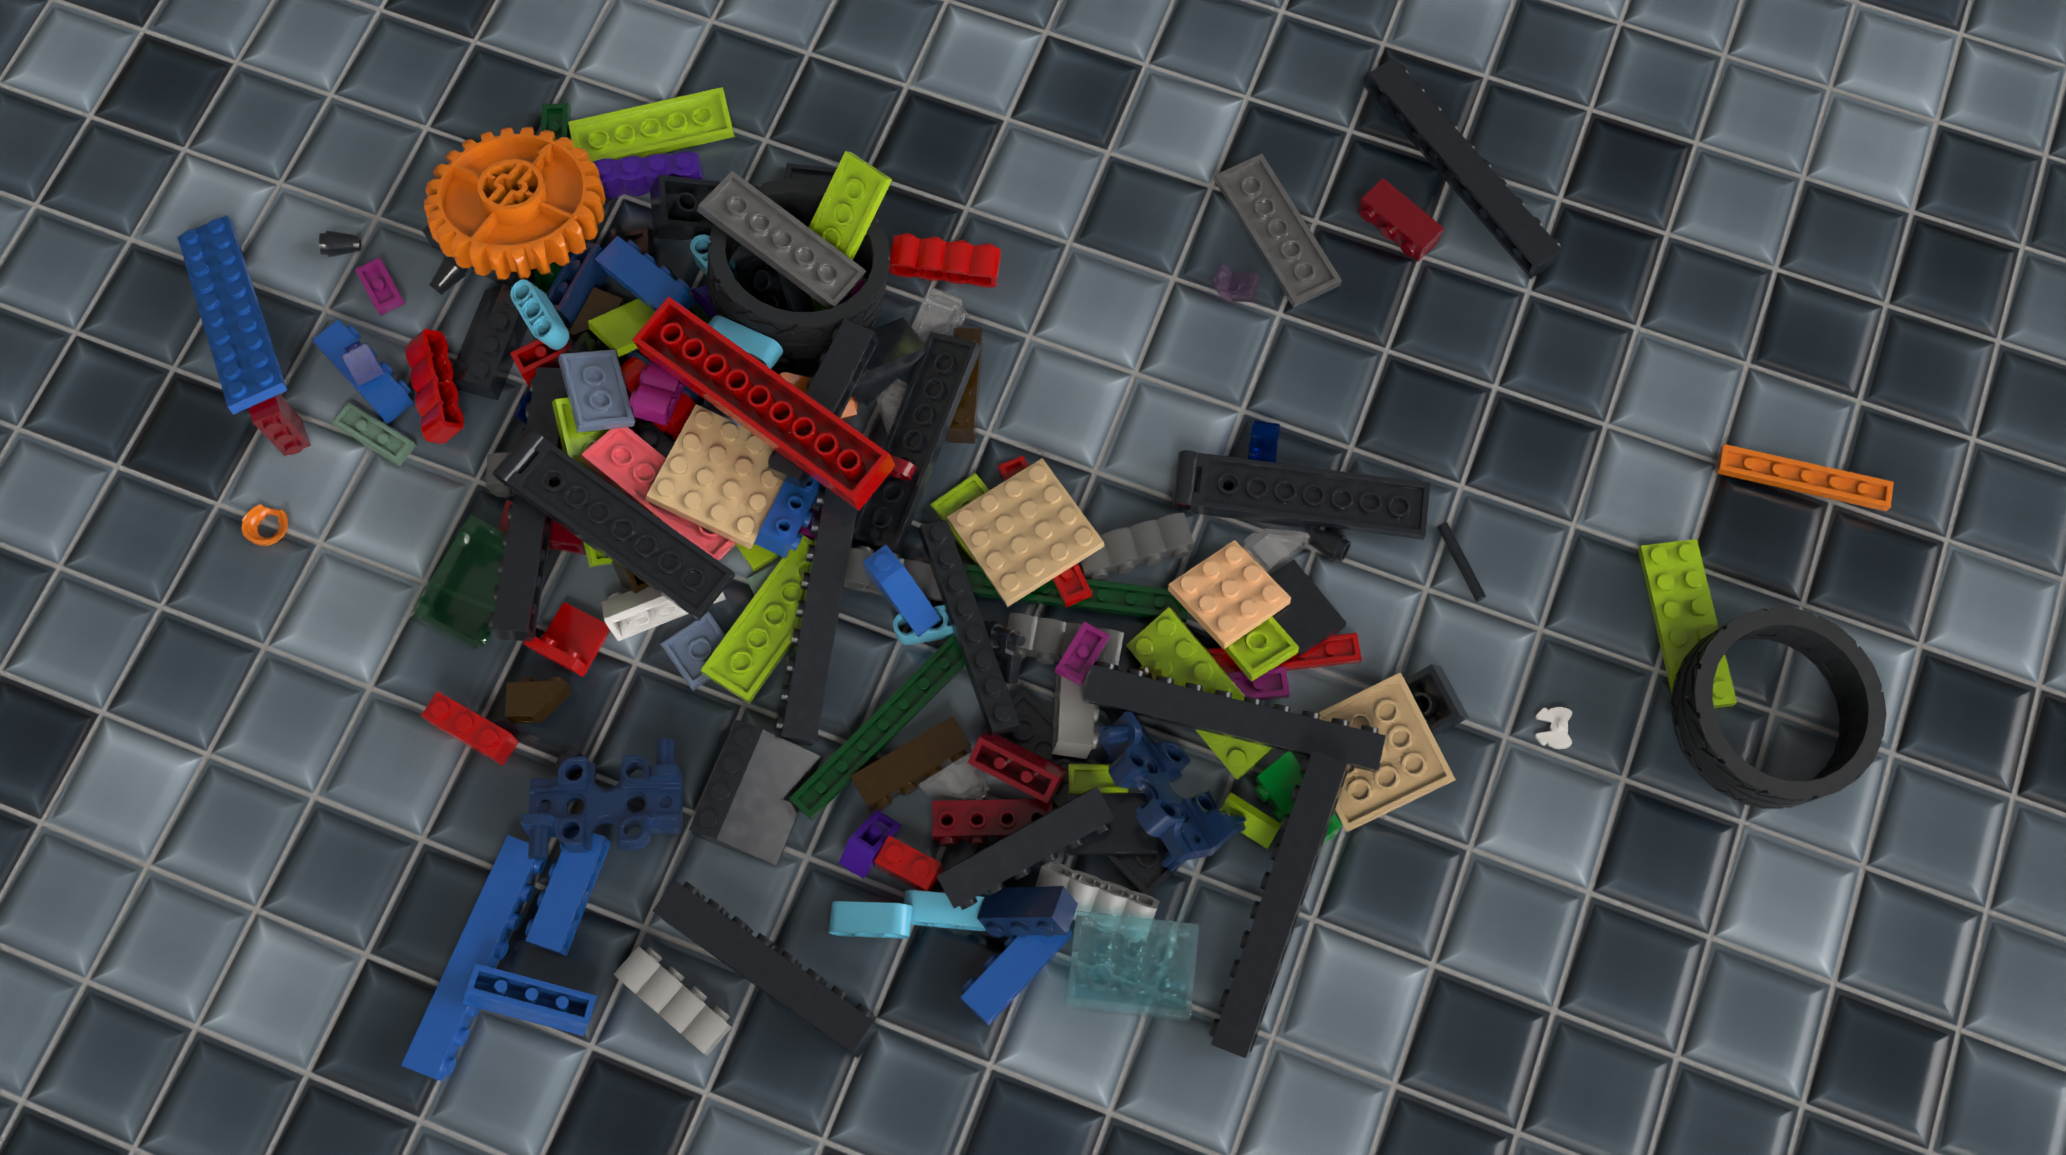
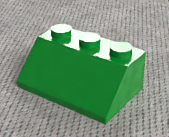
(1277, 785)

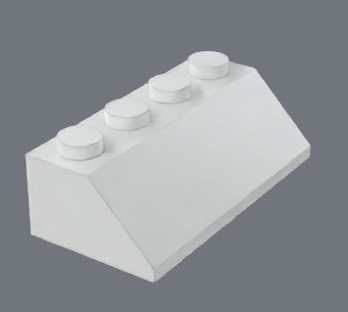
(634, 613)

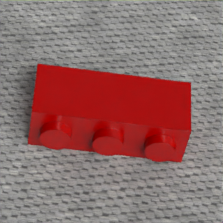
(470, 728)

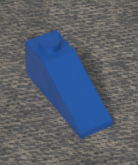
(901, 590)

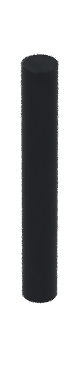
(1461, 562)

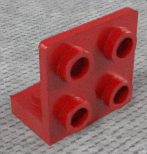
(571, 639)

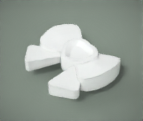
(1558, 734)

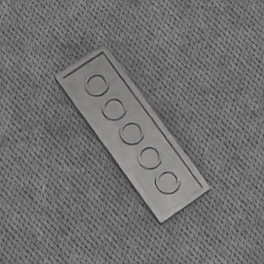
(1278, 230)
(781, 240)

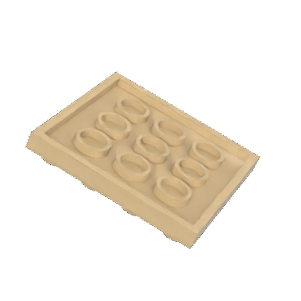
(717, 478)
(1025, 532)
(1410, 756)

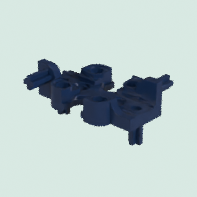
(658, 786)
(1187, 826)

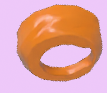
(253, 519)

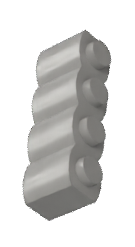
(1097, 895)
(673, 1000)

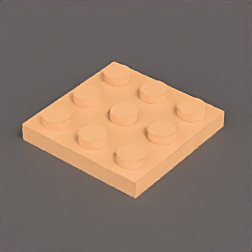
(1229, 594)

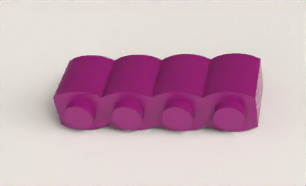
(656, 395)

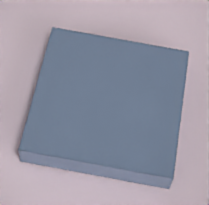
(692, 648)

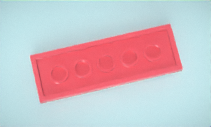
(631, 468)

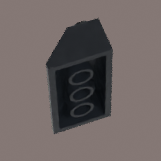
(486, 350)

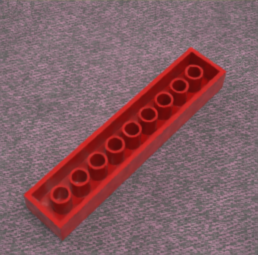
(764, 403)

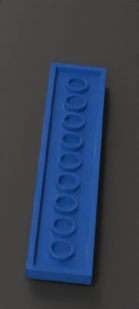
(231, 315)

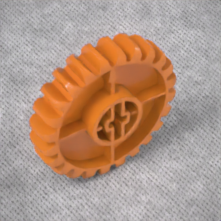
(514, 202)

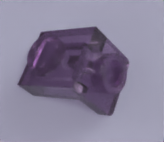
(1236, 286)

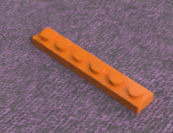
(1805, 477)

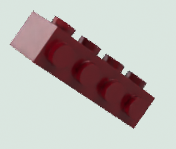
(982, 819)

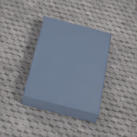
(596, 390)

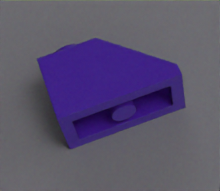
(867, 842)

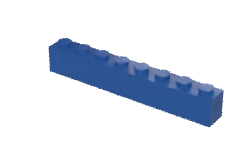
(481, 942)

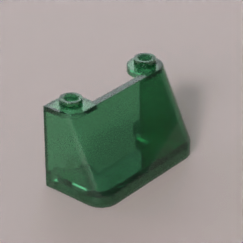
(463, 585)

